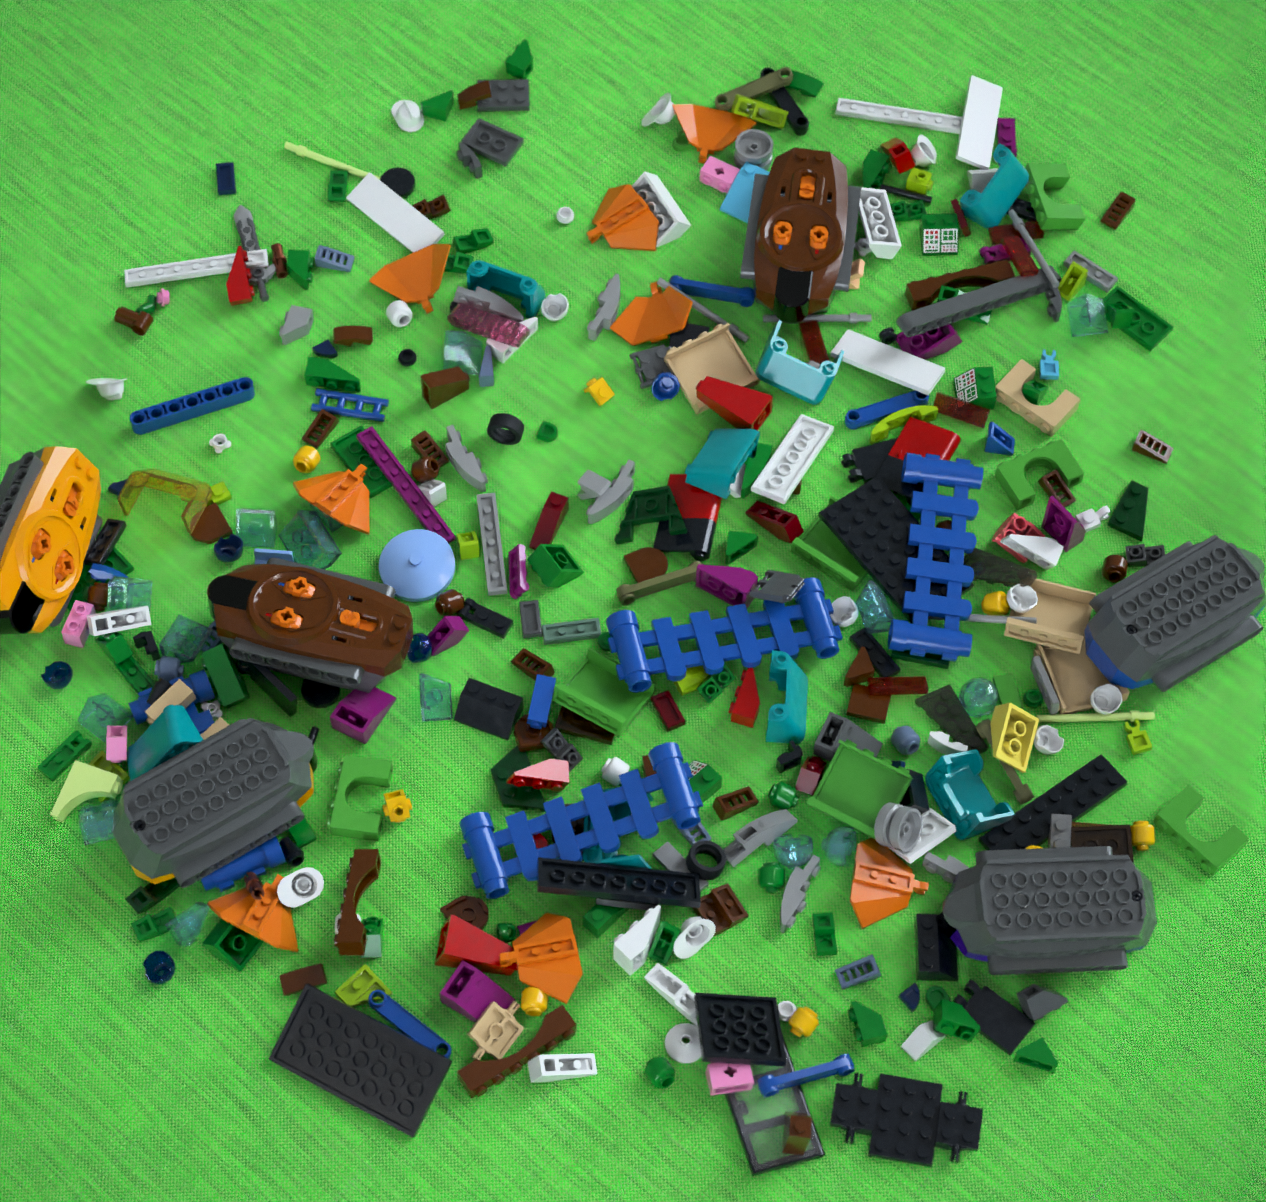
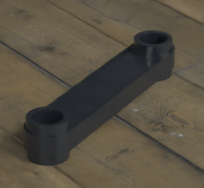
(785, 101)

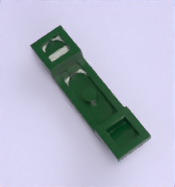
(151, 894)

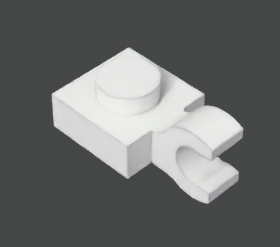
(1091, 519)

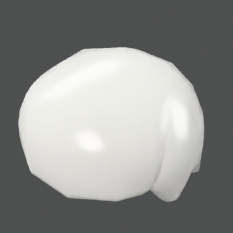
(555, 307)
(1021, 598)
(844, 612)
(1106, 699)
(1047, 740)

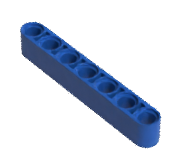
(184, 407)

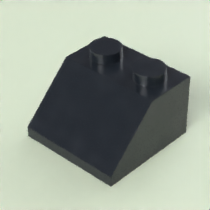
(916, 793)

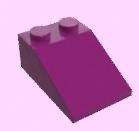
(930, 343)
(1062, 525)
(727, 583)

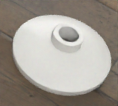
(681, 1051)

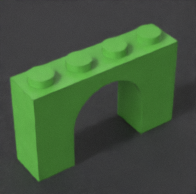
(1049, 213)
(1052, 456)
(354, 773)
(1210, 855)

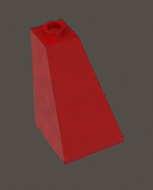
(734, 403)
(468, 943)

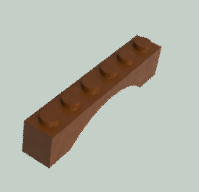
(925, 291)
(364, 870)
(482, 1074)

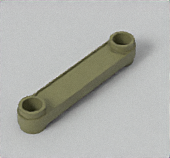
(755, 88)
(628, 593)
(1022, 792)

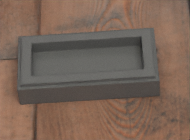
(530, 619)

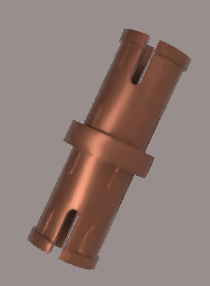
(279, 260)
(253, 885)

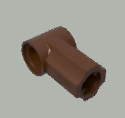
(136, 321)

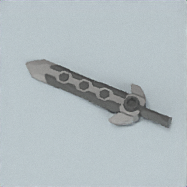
(249, 241)

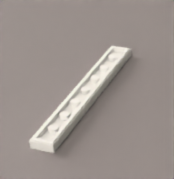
(898, 115)
(191, 268)

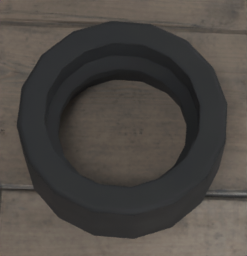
(507, 421)
(711, 849)

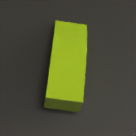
(759, 111)

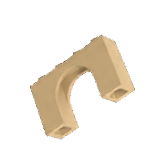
(1046, 418)
(180, 694)

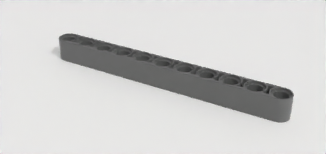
(973, 303)

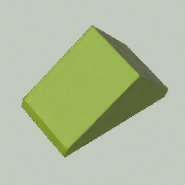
(1072, 281)
(468, 545)

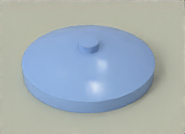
(417, 565)

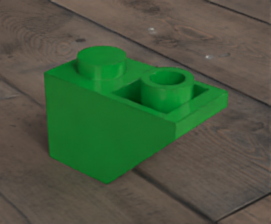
(520, 62)
(299, 265)
(114, 646)
(374, 934)
(954, 1020)
(868, 1025)

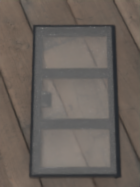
(761, 1121)

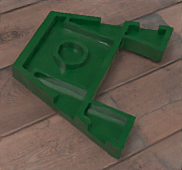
(650, 507)

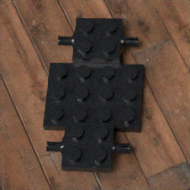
(906, 1119)

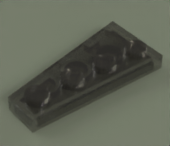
(998, 570)
(952, 717)

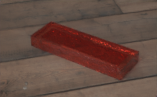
(997, 232)
(1019, 256)
(813, 341)
(961, 410)
(897, 685)

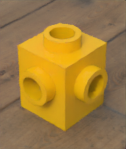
(397, 806)

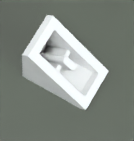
(434, 491)
(922, 1040)

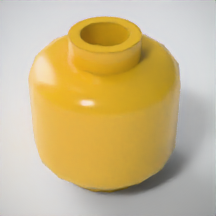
(306, 459)
(995, 603)
(1142, 835)
(534, 1001)
(803, 1022)

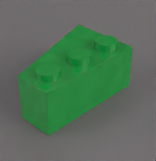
(225, 676)

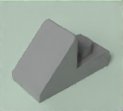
(592, 485)

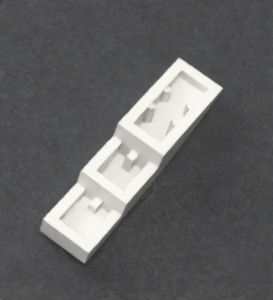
(673, 990)

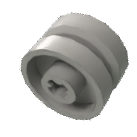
(754, 147)
(898, 826)

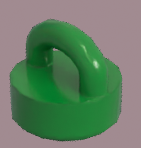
(502, 932)

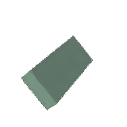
(571, 631)

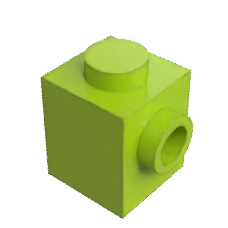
(919, 181)

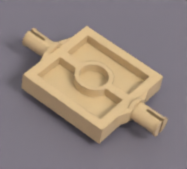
(495, 1031)

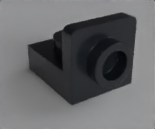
(146, 640)
(789, 760)

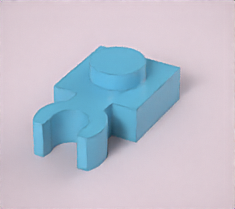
(1049, 366)

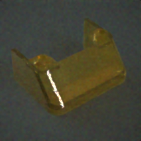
(190, 490)

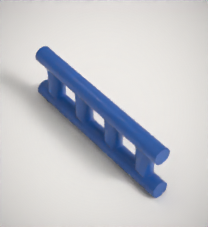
(359, 399)

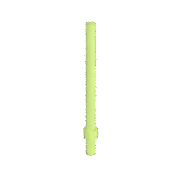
(302, 151)
(1132, 715)

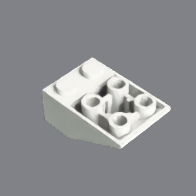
(634, 946)

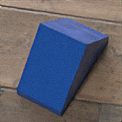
(998, 440)

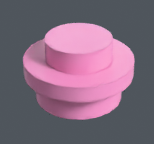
(163, 297)

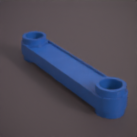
(743, 296)
(882, 409)
(406, 1022)
(771, 1085)

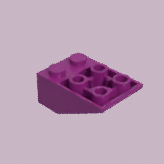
(361, 713)
(472, 991)

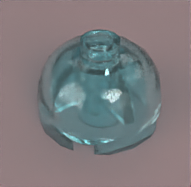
(978, 697)
(839, 846)
(793, 851)

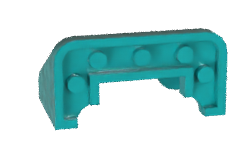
(999, 194)
(507, 282)
(722, 459)
(787, 720)
(163, 740)
(963, 796)

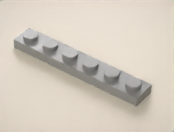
(491, 544)

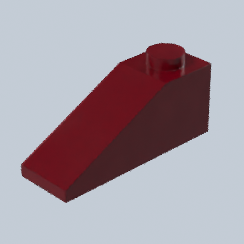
(550, 520)
(776, 521)

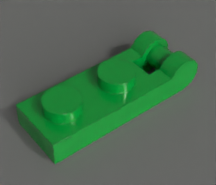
(64, 755)

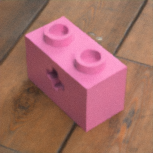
(718, 174)
(76, 627)
(116, 743)
(721, 1083)

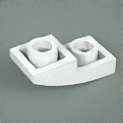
(941, 743)

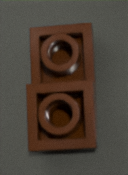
(476, 92)
(433, 208)
(348, 334)
(295, 980)

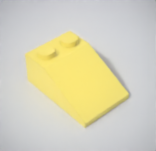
(1013, 735)

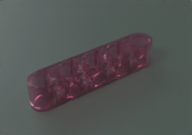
(488, 325)

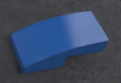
(102, 572)

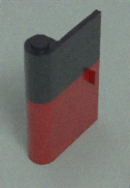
(916, 438)
(700, 516)

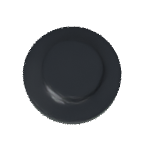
(407, 357)

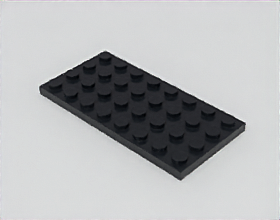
(875, 532)
(360, 1060)

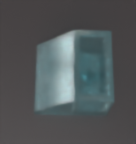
(128, 593)
(874, 609)
(184, 639)
(97, 821)

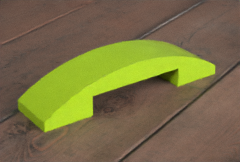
(880, 431)

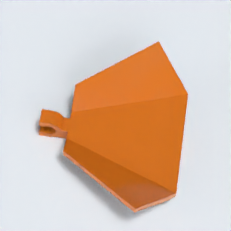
(710, 128)
(625, 221)
(415, 275)
(653, 316)
(339, 496)
(880, 883)
(262, 918)
(547, 957)

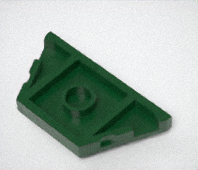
(509, 794)

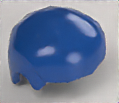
(665, 386)

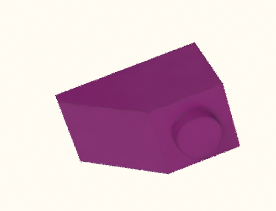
(447, 633)

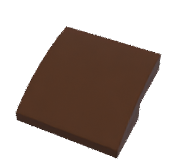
(868, 706)
(721, 908)

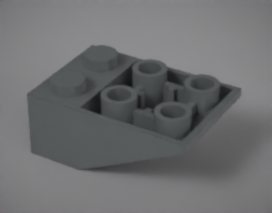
(841, 728)

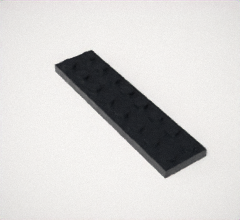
(1072, 796)
(618, 882)

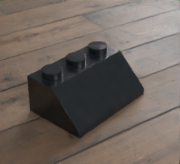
(488, 709)
(934, 951)

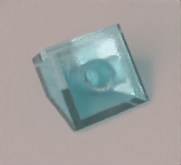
(462, 351)
(188, 924)

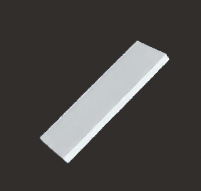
(979, 123)
(394, 214)
(888, 362)
(792, 459)

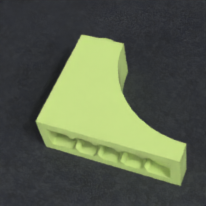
(84, 784)

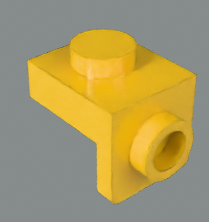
(599, 390)

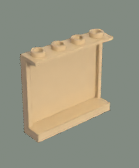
(709, 355)
(1060, 615)
(1073, 677)

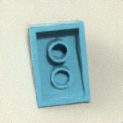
(740, 193)

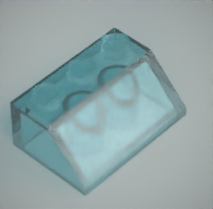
(309, 540)

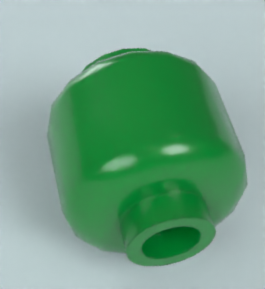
(783, 795)
(771, 877)
(659, 1072)

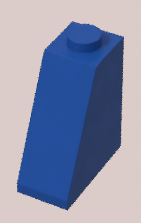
(541, 701)

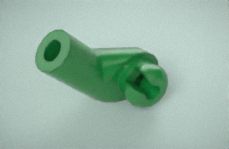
(148, 307)

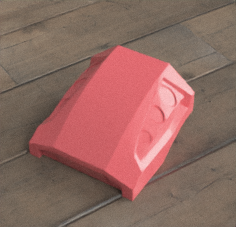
(1019, 526)

